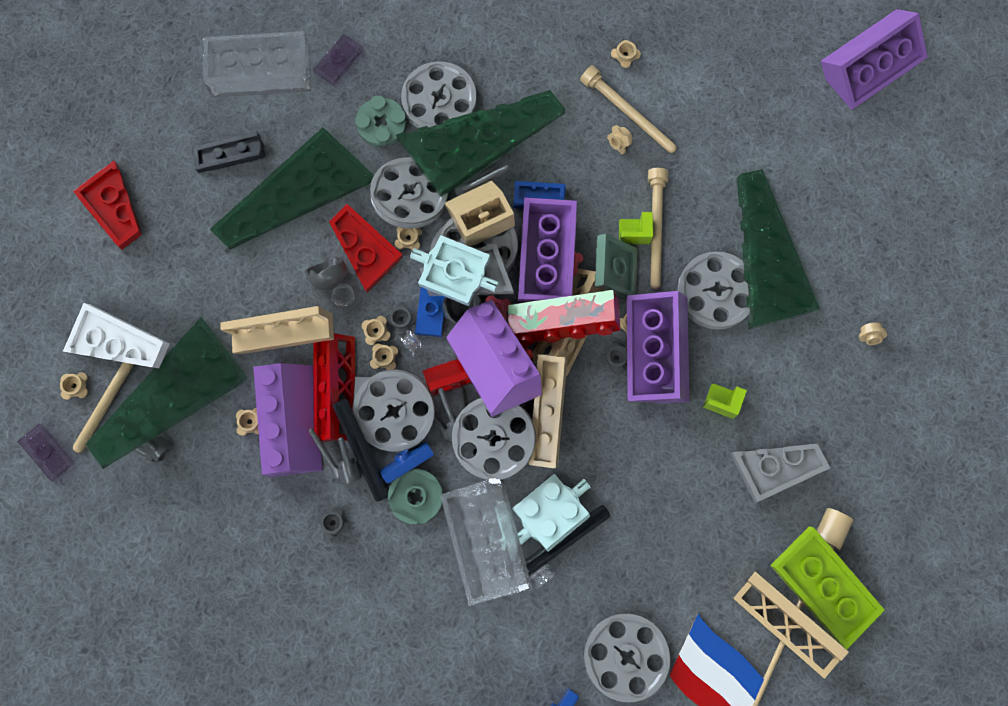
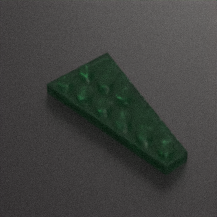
(771, 264)

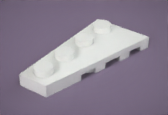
(111, 338)

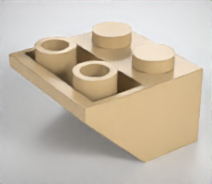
(481, 213)

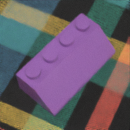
(876, 57)
(547, 249)
(658, 348)
(494, 359)
(284, 419)

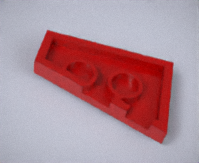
(110, 204)
(365, 247)

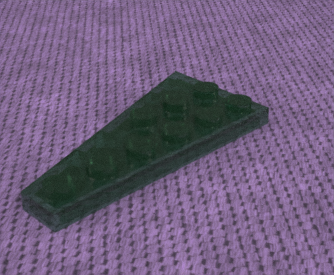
(470, 142)
(305, 181)
(187, 380)

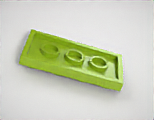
(827, 587)

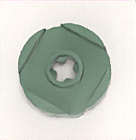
(378, 108)
(421, 511)

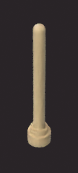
(592, 78)
(657, 178)
(102, 407)

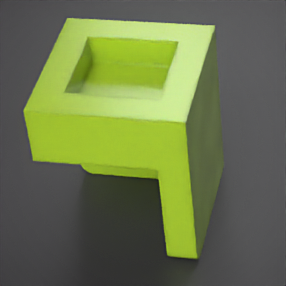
(637, 230)
(724, 400)

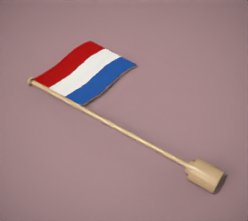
(718, 674)

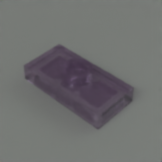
(338, 60)
(46, 452)

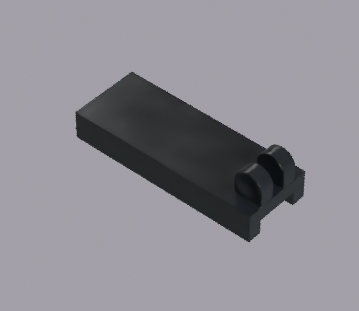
(228, 152)

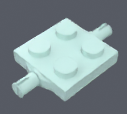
(454, 270)
(551, 512)

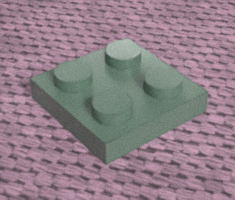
(616, 266)

